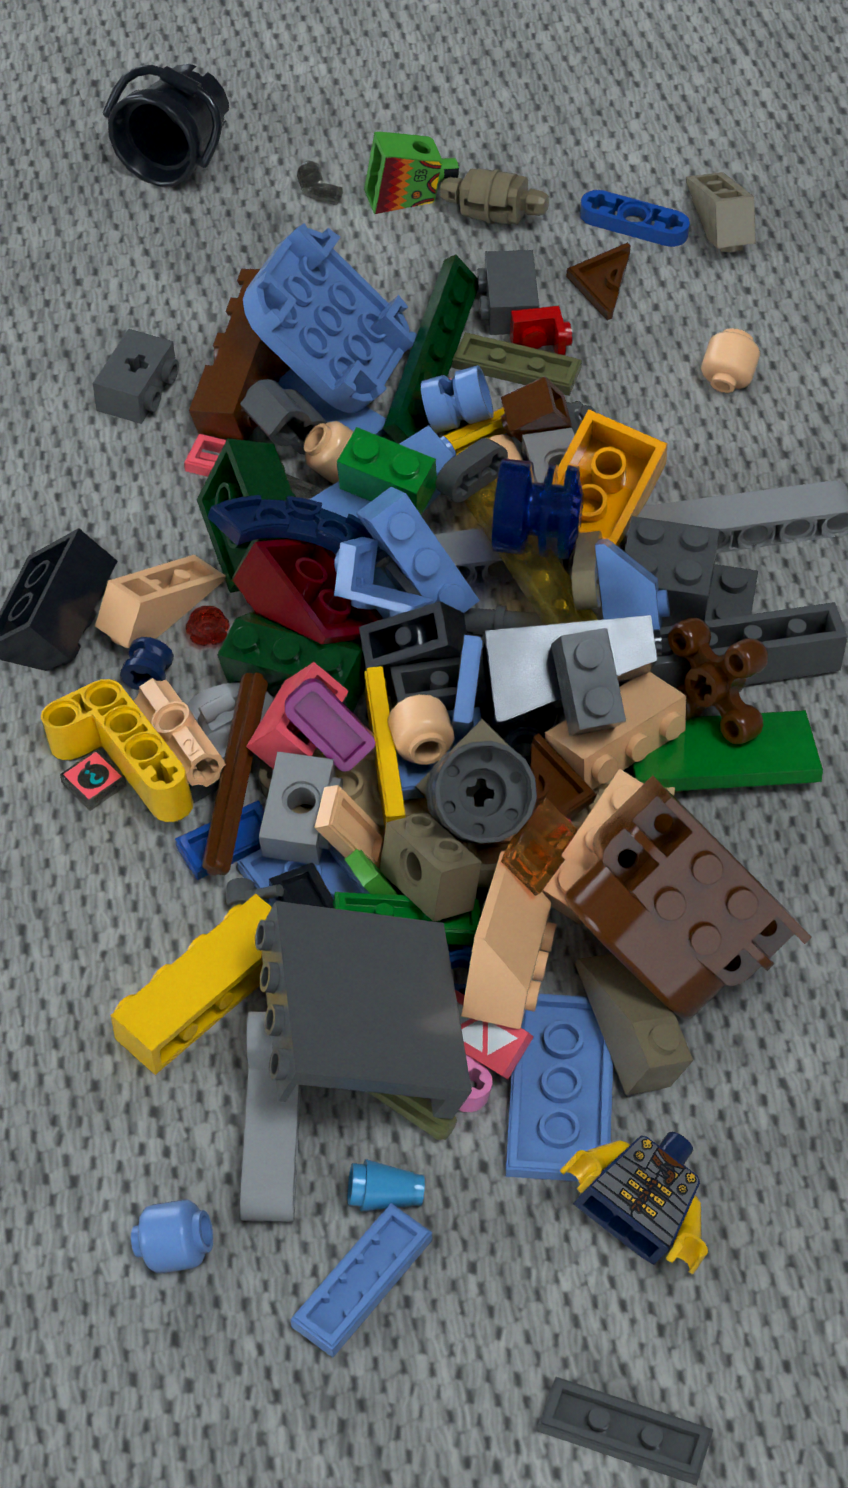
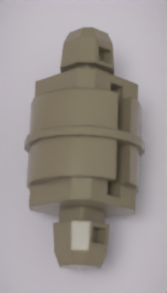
(494, 196)

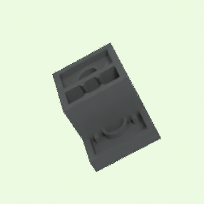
(685, 566)

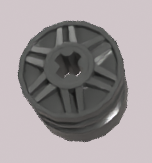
(500, 773)

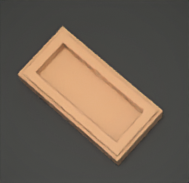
(348, 825)

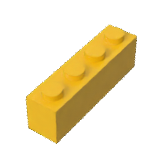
(193, 990)

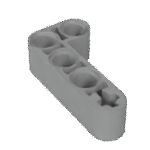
(269, 1136)

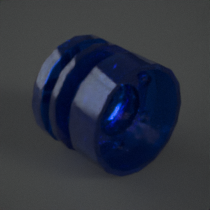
(536, 509)

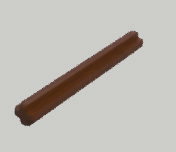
(234, 775)

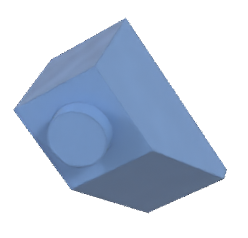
(627, 586)

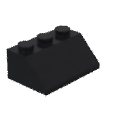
(54, 602)

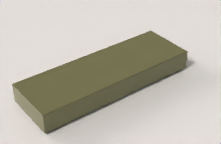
(516, 362)

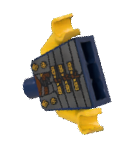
(643, 1196)

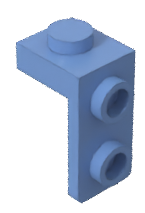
(355, 578)

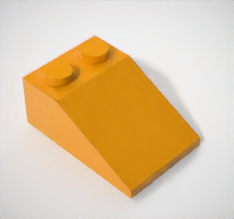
(615, 473)

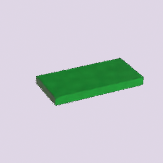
(706, 760)

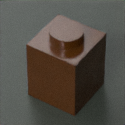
(535, 409)

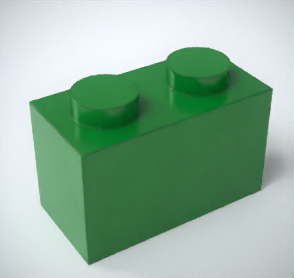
(375, 464)

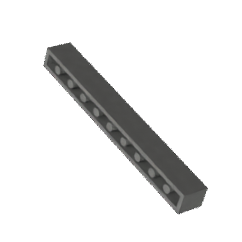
(796, 639)

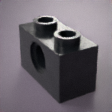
(414, 637)

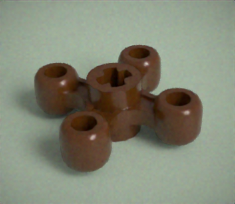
(719, 679)

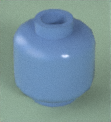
(172, 1236)

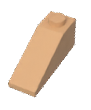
(154, 598)

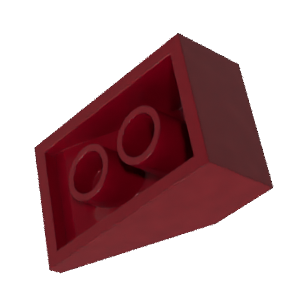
(296, 588)

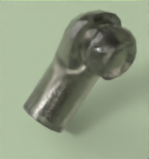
(313, 185)

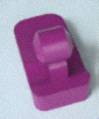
(329, 724)

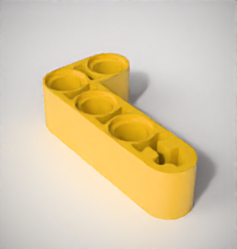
(110, 719)

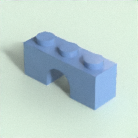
(415, 549)

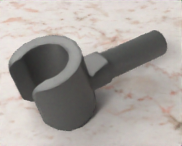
(242, 889)

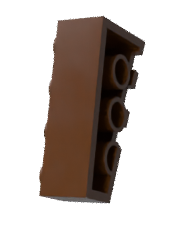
(238, 364)

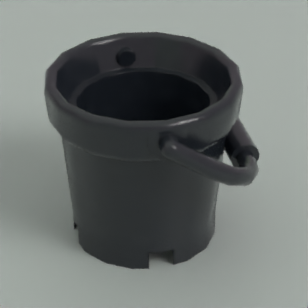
(167, 126)

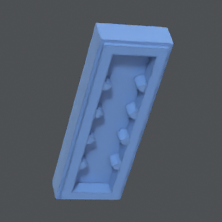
(361, 1280)

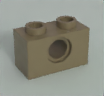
(430, 866)

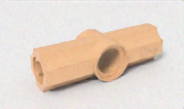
(180, 731)

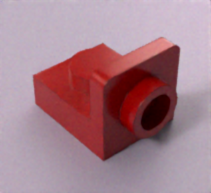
(541, 328)

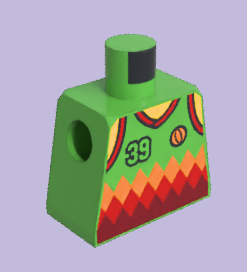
(405, 171)

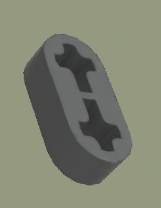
(471, 470)

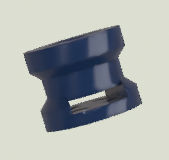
(147, 661)

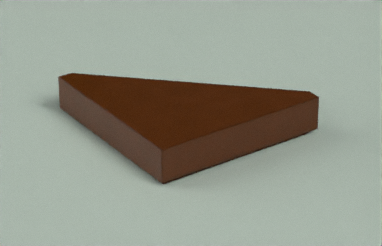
(601, 278)
(558, 780)

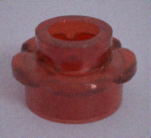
(207, 617)

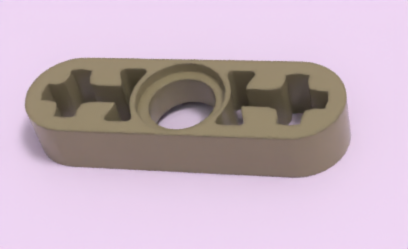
(585, 572)

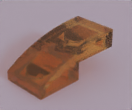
(538, 846)

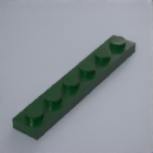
(433, 346)

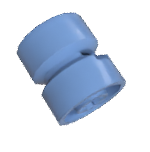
(457, 399)

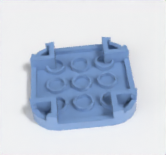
(327, 320)

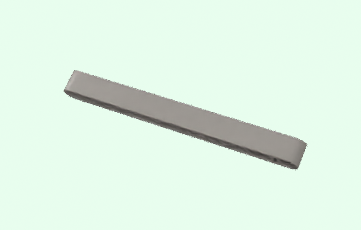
(743, 520)

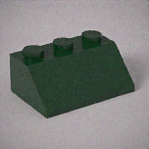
(241, 471)
(279, 653)

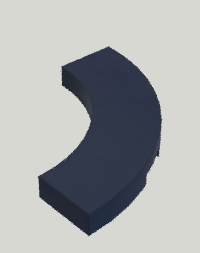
(293, 518)

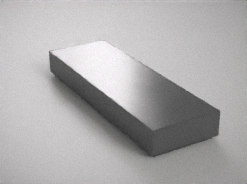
(625, 1430)

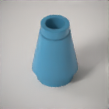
(378, 1185)

